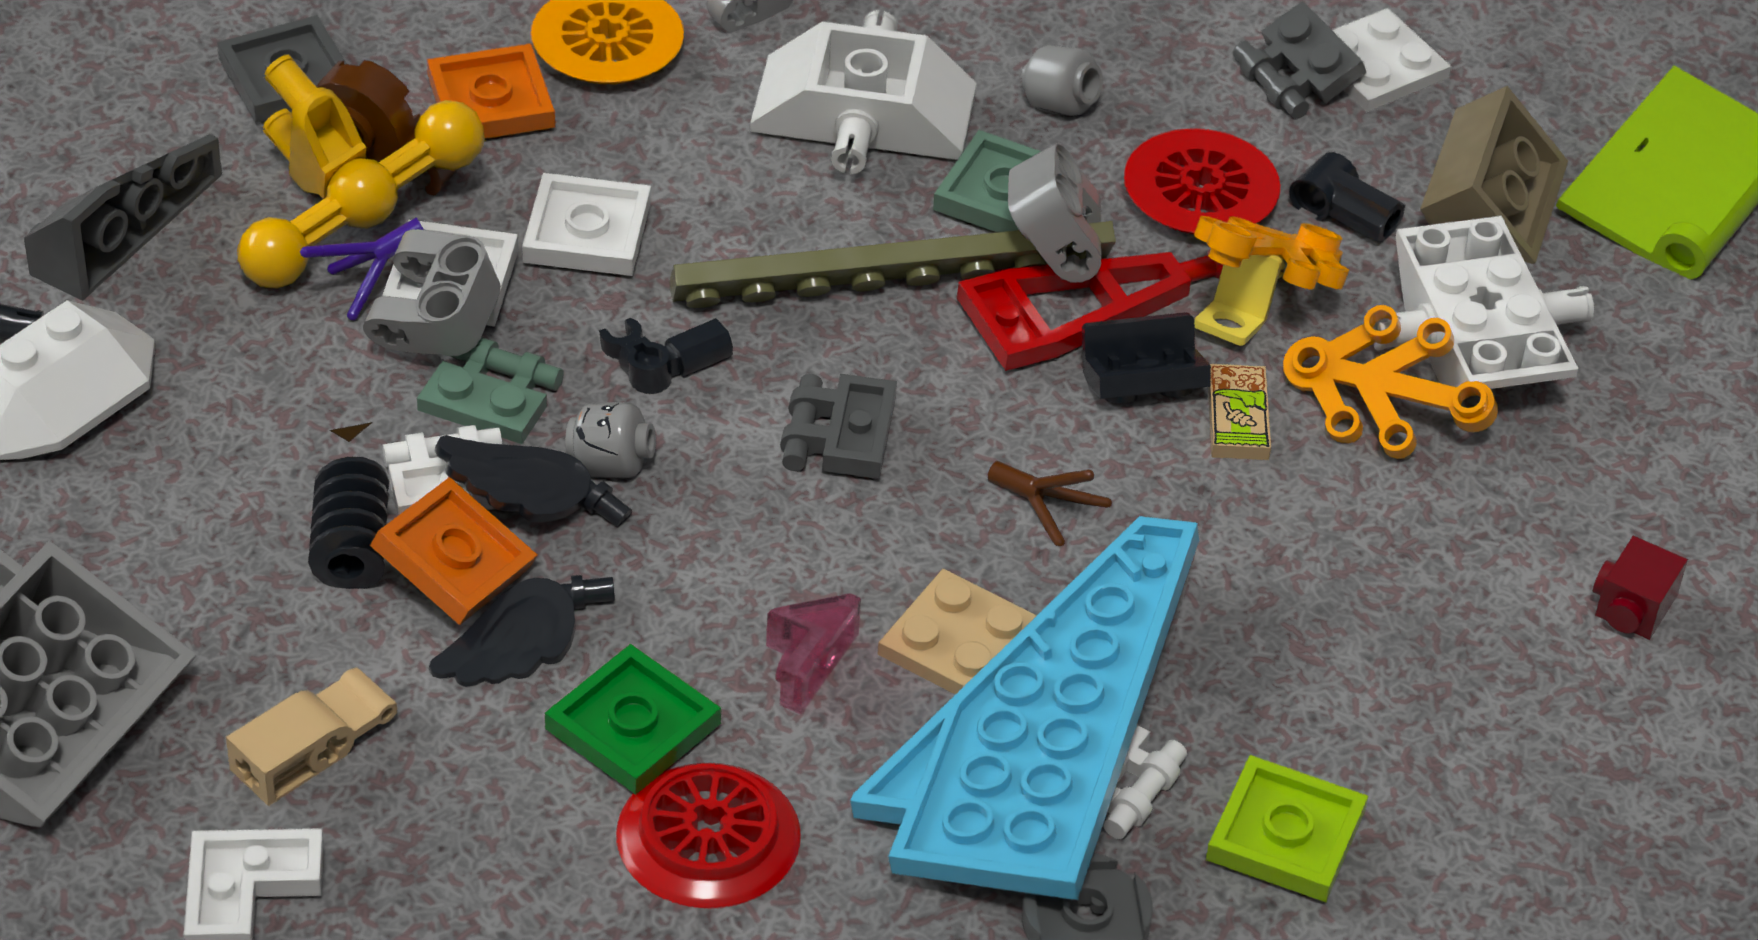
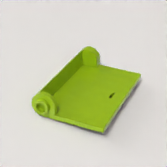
(1684, 188)

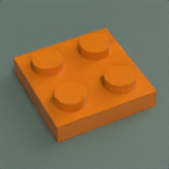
(498, 85)
(453, 550)

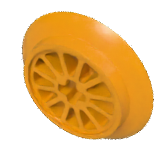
(574, 40)

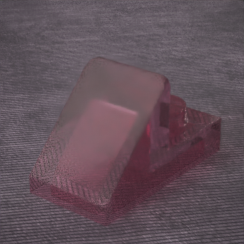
(812, 644)

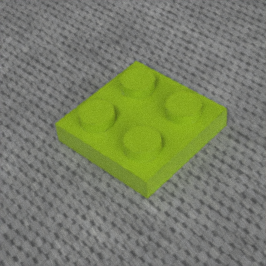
(1287, 828)

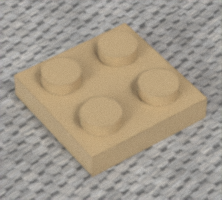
(952, 631)

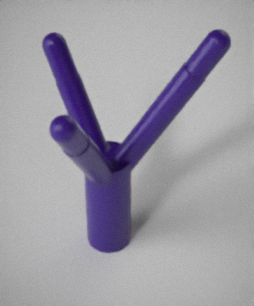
(361, 252)

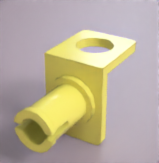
(1242, 297)

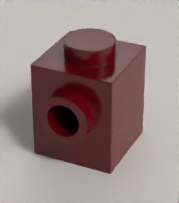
(1638, 587)

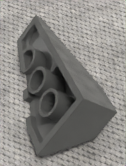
(110, 223)

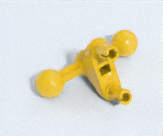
(332, 162)

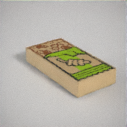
(1239, 412)

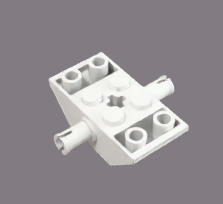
(866, 92)
(1489, 299)

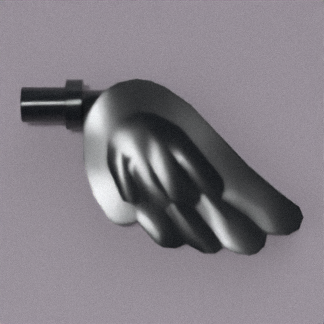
(528, 480)
(520, 631)

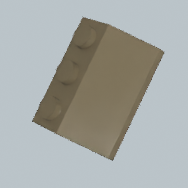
(1497, 166)

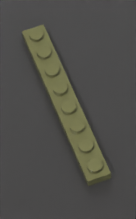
(862, 266)

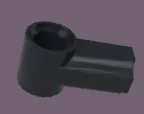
(1335, 190)

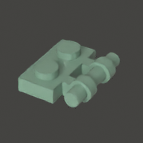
(476, 399)

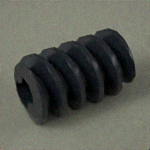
(346, 516)

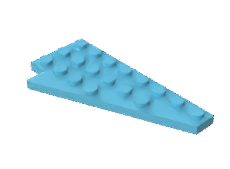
(1030, 750)

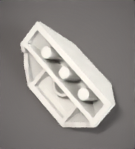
(68, 377)

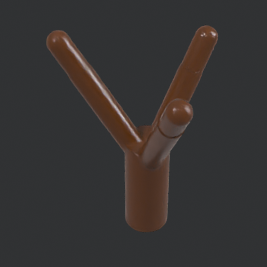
(1050, 486)

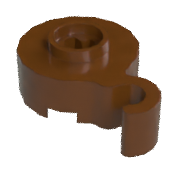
(379, 112)

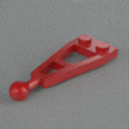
(1020, 335)

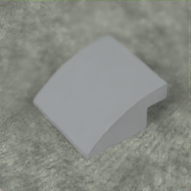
(71, 678)

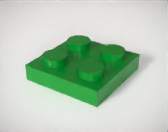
(633, 718)

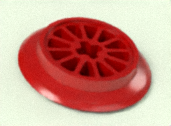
(1171, 166)
(754, 825)

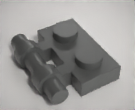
(1311, 50)
(857, 429)

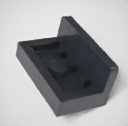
(1143, 357)

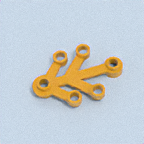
(1310, 254)
(1383, 378)

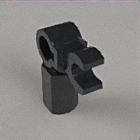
(654, 365)

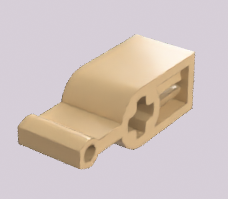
(306, 734)

